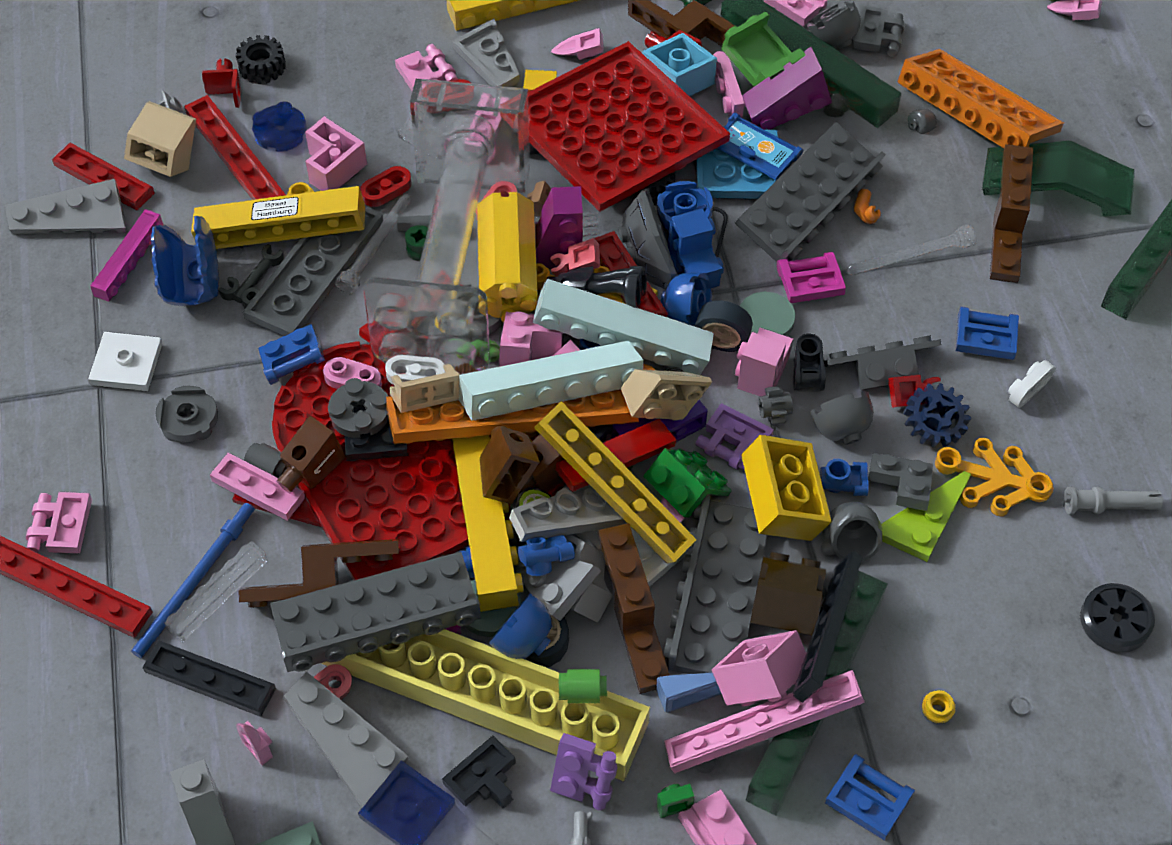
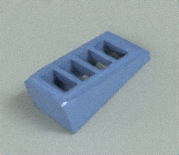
(686, 689)

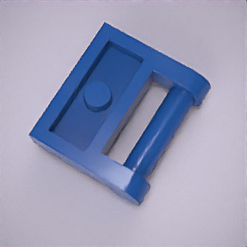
(987, 339)
(290, 353)
(863, 803)

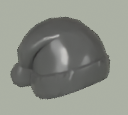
(852, 529)

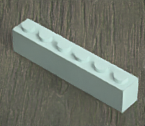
(611, 322)
(547, 380)

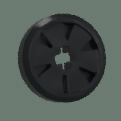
(1136, 619)

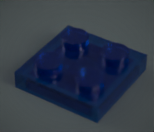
(406, 807)

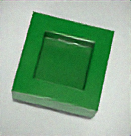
(674, 799)

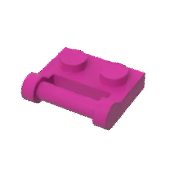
(811, 283)

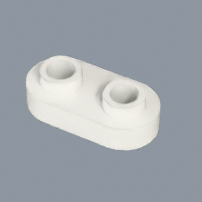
(413, 367)
(1036, 379)

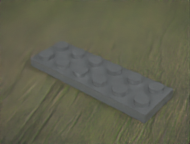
(307, 277)

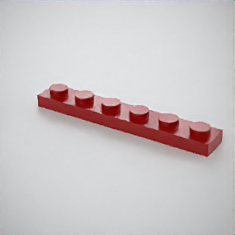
(232, 149)
(72, 588)

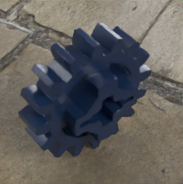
(935, 419)

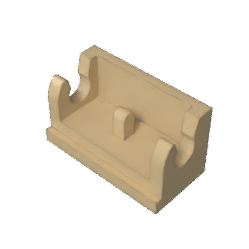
(426, 391)

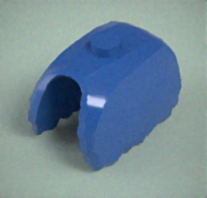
(184, 271)

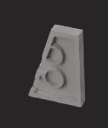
(487, 55)
(561, 586)

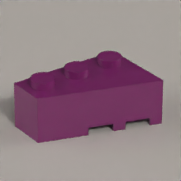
(559, 224)

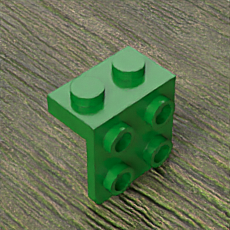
(685, 479)

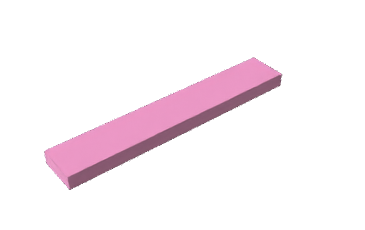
(762, 723)

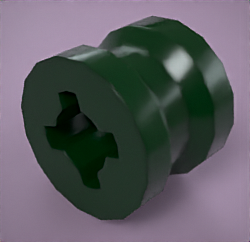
(412, 235)

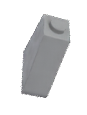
(202, 805)

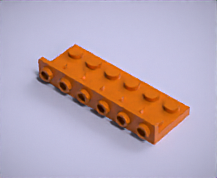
(976, 100)

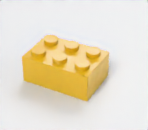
(785, 488)

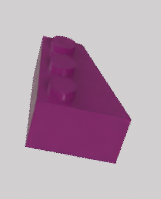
(788, 95)

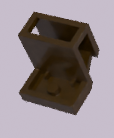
(788, 593)

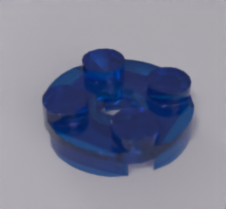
(279, 115)

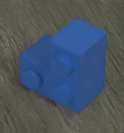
(692, 246)

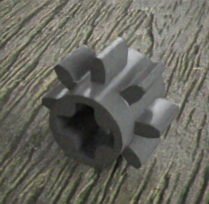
(775, 405)

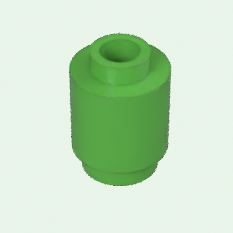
(582, 686)

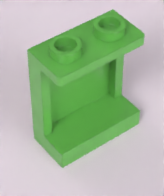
(758, 49)

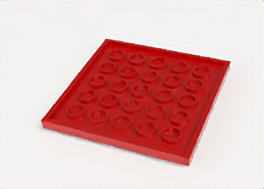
(618, 125)

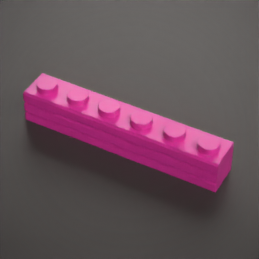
(125, 256)

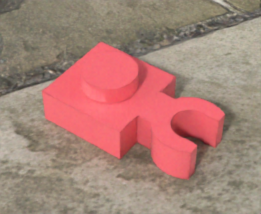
(579, 256)

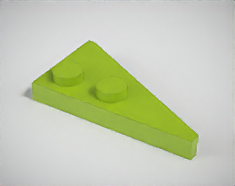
(920, 530)

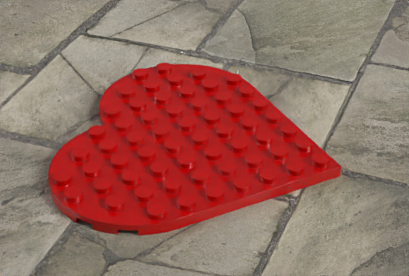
(383, 497)

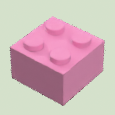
(760, 669)

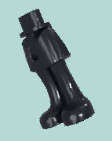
(626, 282)

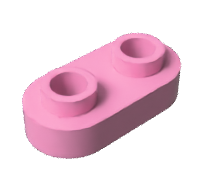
(349, 370)

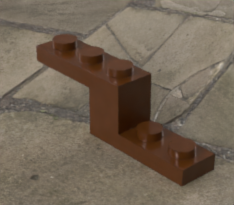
(692, 19)
(1011, 213)
(320, 569)
(633, 606)

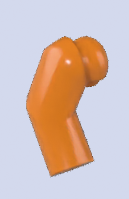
(862, 208)

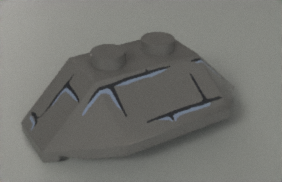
(646, 240)

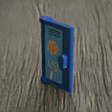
(769, 152)

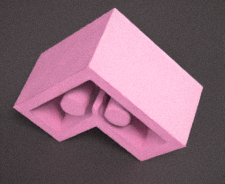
(334, 155)
(525, 340)
(762, 361)

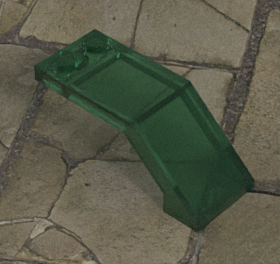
(1072, 169)

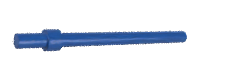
(229, 532)

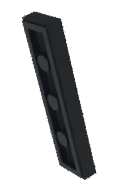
(209, 678)

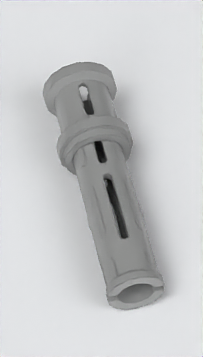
(1098, 500)

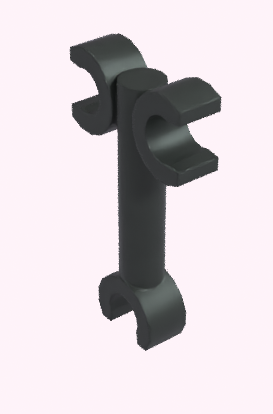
(247, 291)

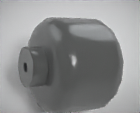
(922, 121)

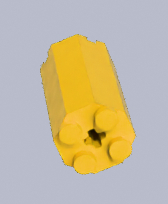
(507, 253)

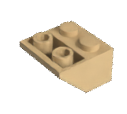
(161, 140)
(663, 393)

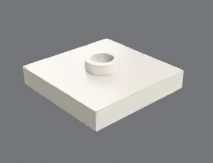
(125, 361)

